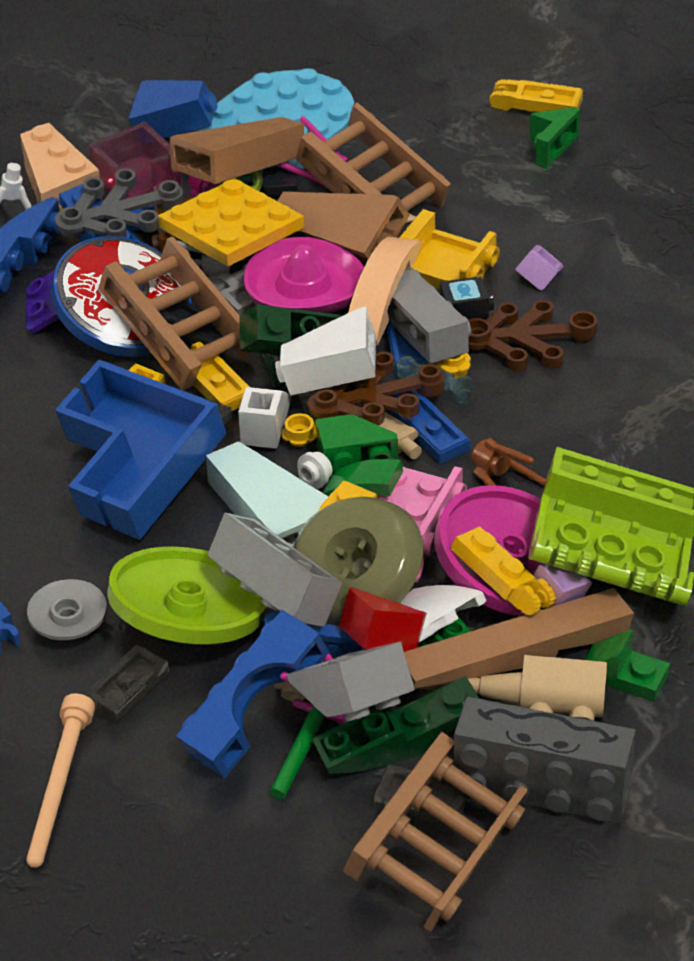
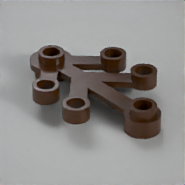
(524, 332)
(376, 396)

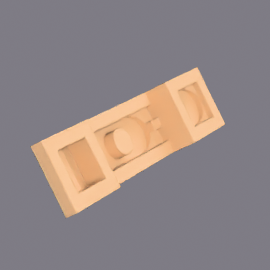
(382, 278)

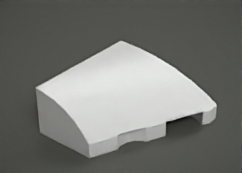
(441, 604)

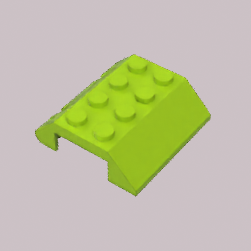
(616, 526)

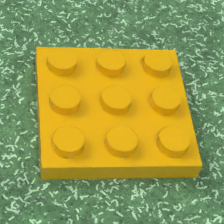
(231, 222)

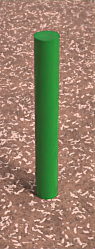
(297, 754)

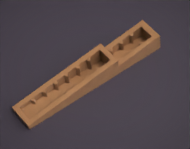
(504, 644)

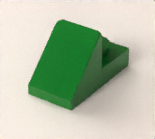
(553, 133)
(629, 669)

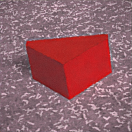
(379, 621)

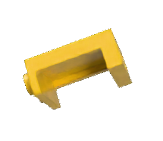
(449, 256)

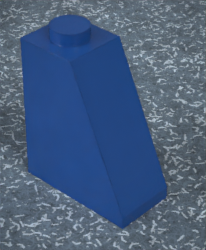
(173, 106)

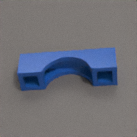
(216, 729)

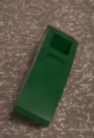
(394, 735)

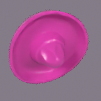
(303, 275)

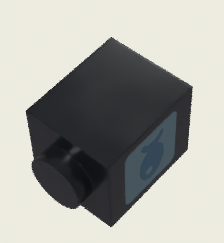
(468, 297)

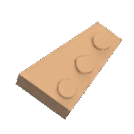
(53, 163)

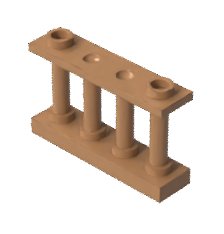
(343, 176)
(153, 330)
(395, 824)

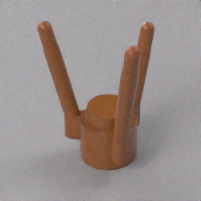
(495, 459)

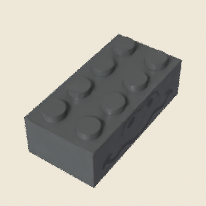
(559, 758)

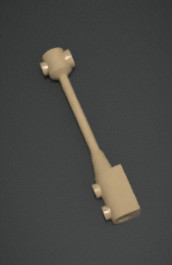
(544, 685)

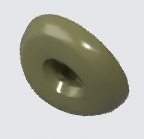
(365, 547)

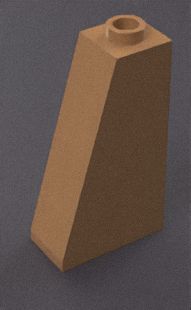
(236, 149)
(348, 220)

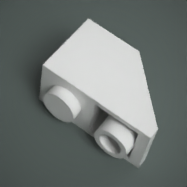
(262, 416)

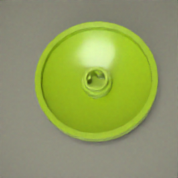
(182, 597)

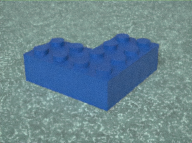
(145, 445)

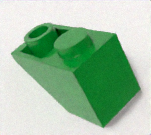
(353, 440)

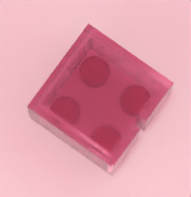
(136, 149)

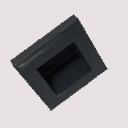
(278, 181)

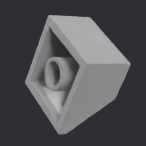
(356, 681)

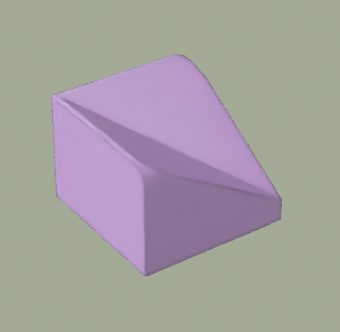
(539, 267)
(565, 583)

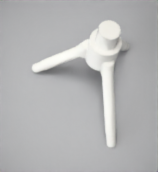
(11, 186)

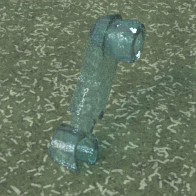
(408, 367)

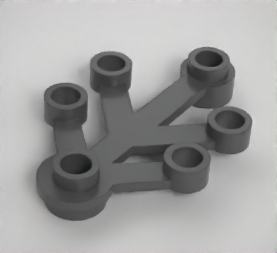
(78, 219)

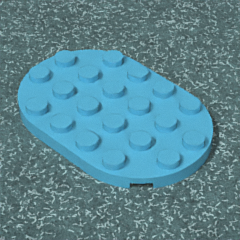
(287, 95)

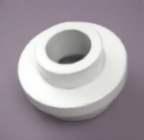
(314, 469)

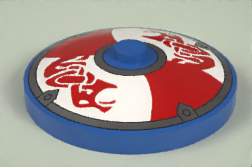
(83, 305)

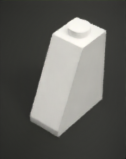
(330, 354)

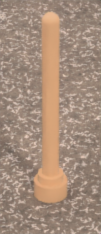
(76, 714)

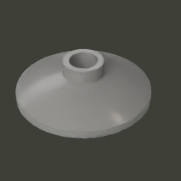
(67, 609)

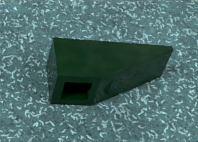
(268, 327)

